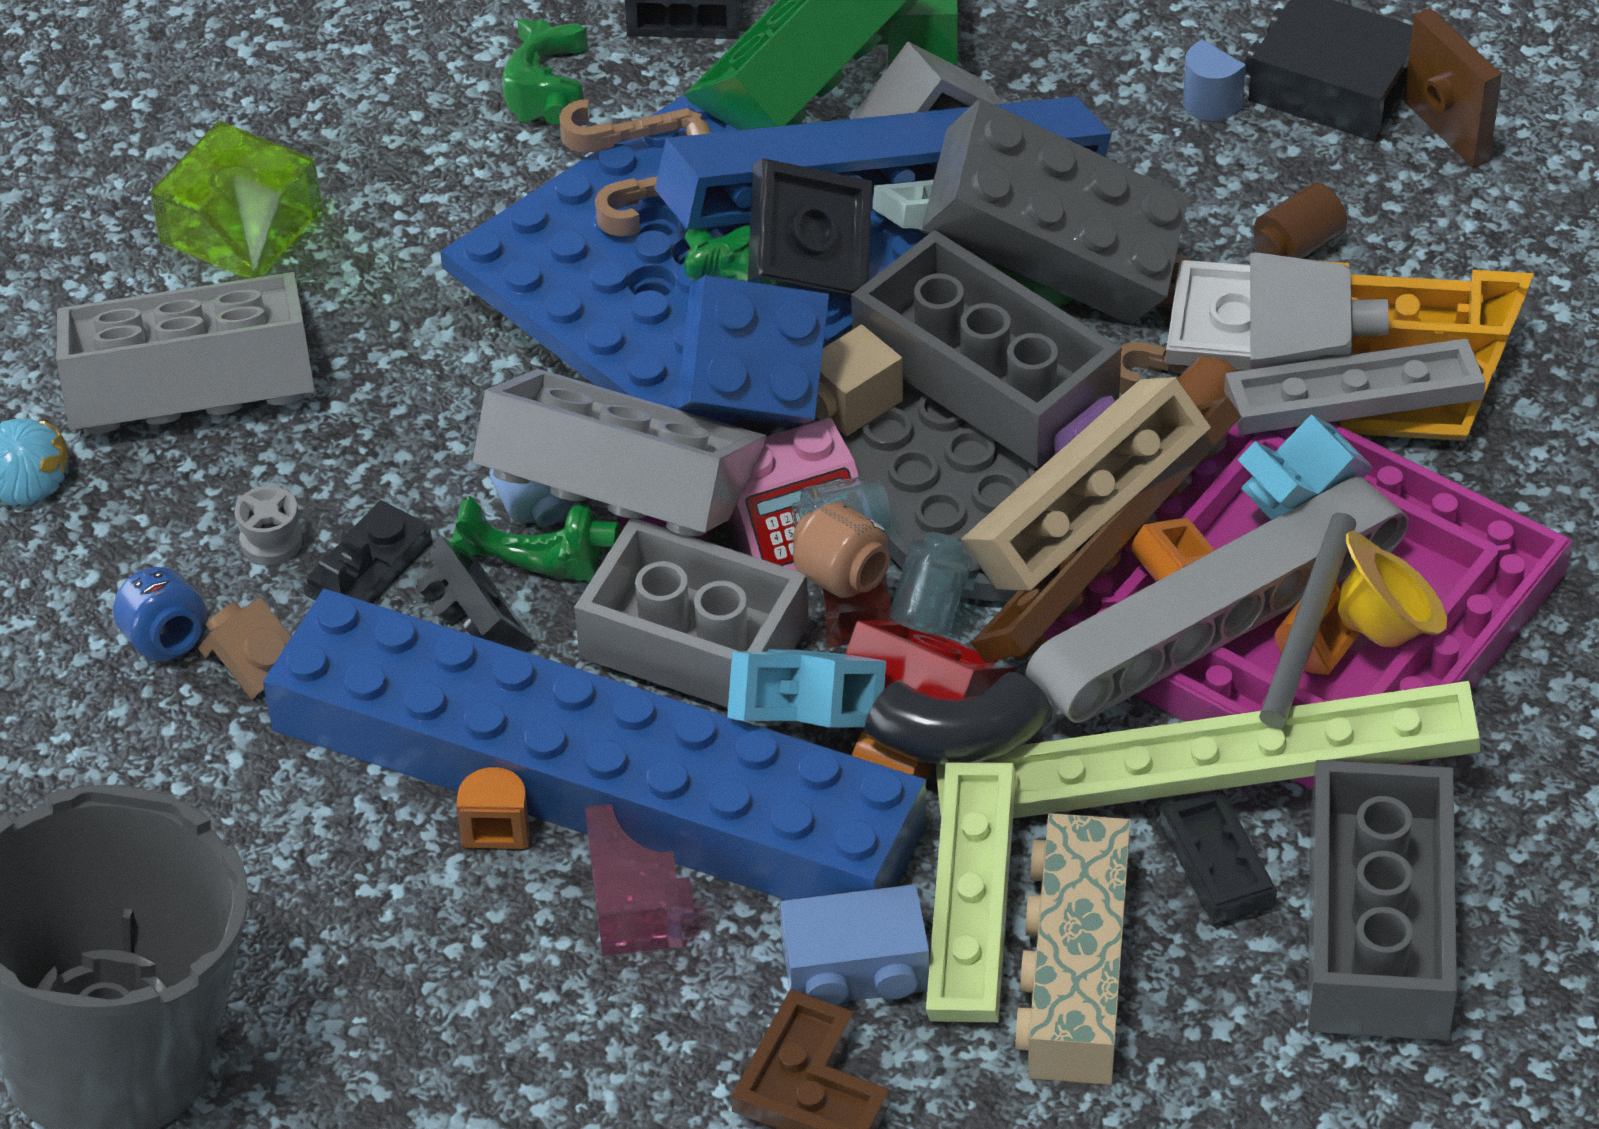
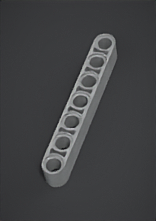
(1204, 603)

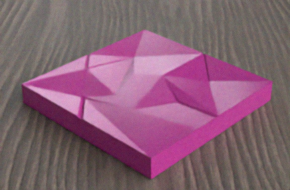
(1473, 552)

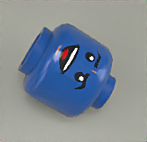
(160, 613)

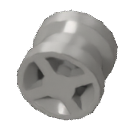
(268, 525)

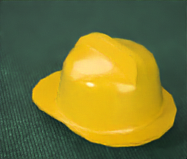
(1387, 597)

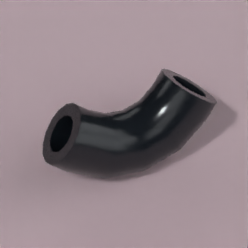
(959, 729)

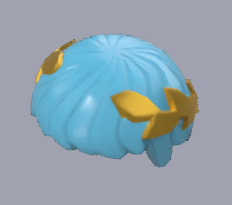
(30, 461)

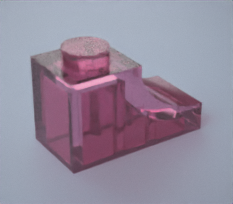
(634, 889)

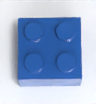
(752, 351)

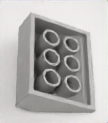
(182, 353)

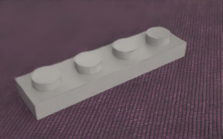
(1355, 386)

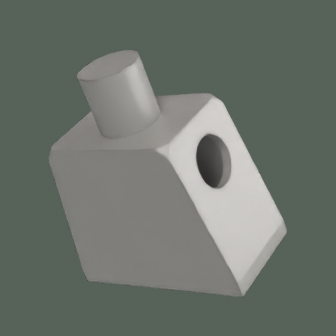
(1306, 311)

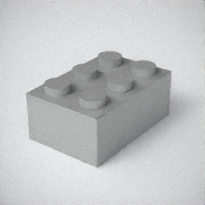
(680, 608)

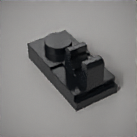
(371, 554)
(473, 593)

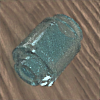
(856, 492)

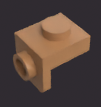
(246, 642)

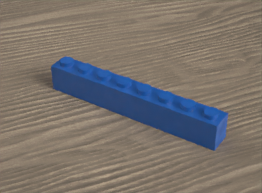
(710, 175)

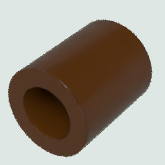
(1301, 223)

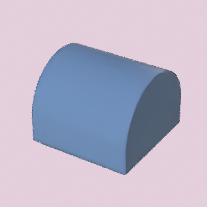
(1212, 83)

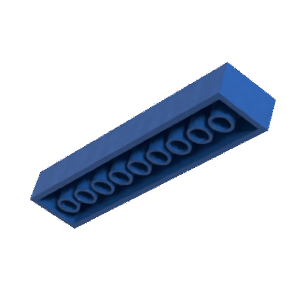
(676, 774)

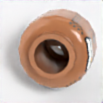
(841, 550)

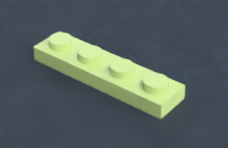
(971, 893)

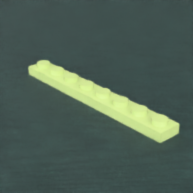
(1239, 749)

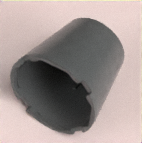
(114, 956)

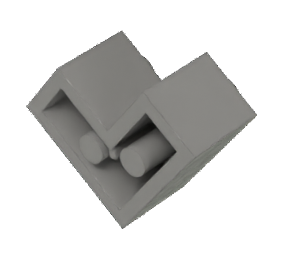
(921, 84)

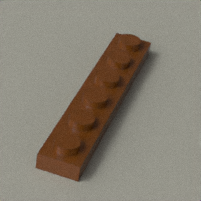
(1021, 623)

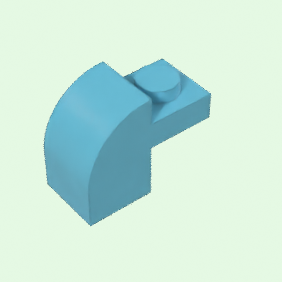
(1302, 468)
(804, 687)

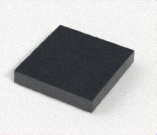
(809, 229)

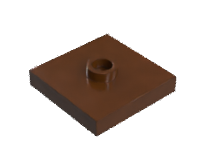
(1452, 87)

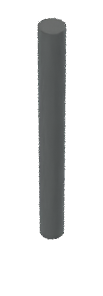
(1307, 622)

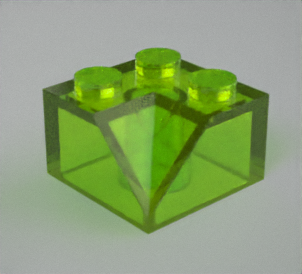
(236, 200)

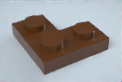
(793, 1075)

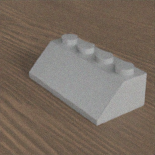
(615, 450)

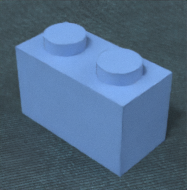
(856, 945)

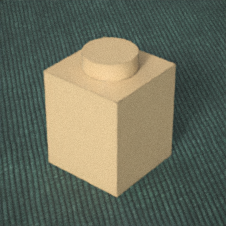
(858, 380)

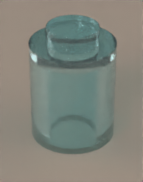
(931, 584)

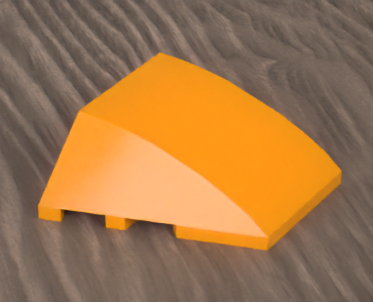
(1437, 312)

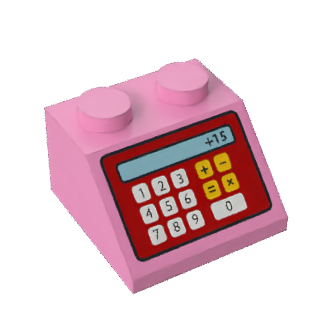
(787, 463)

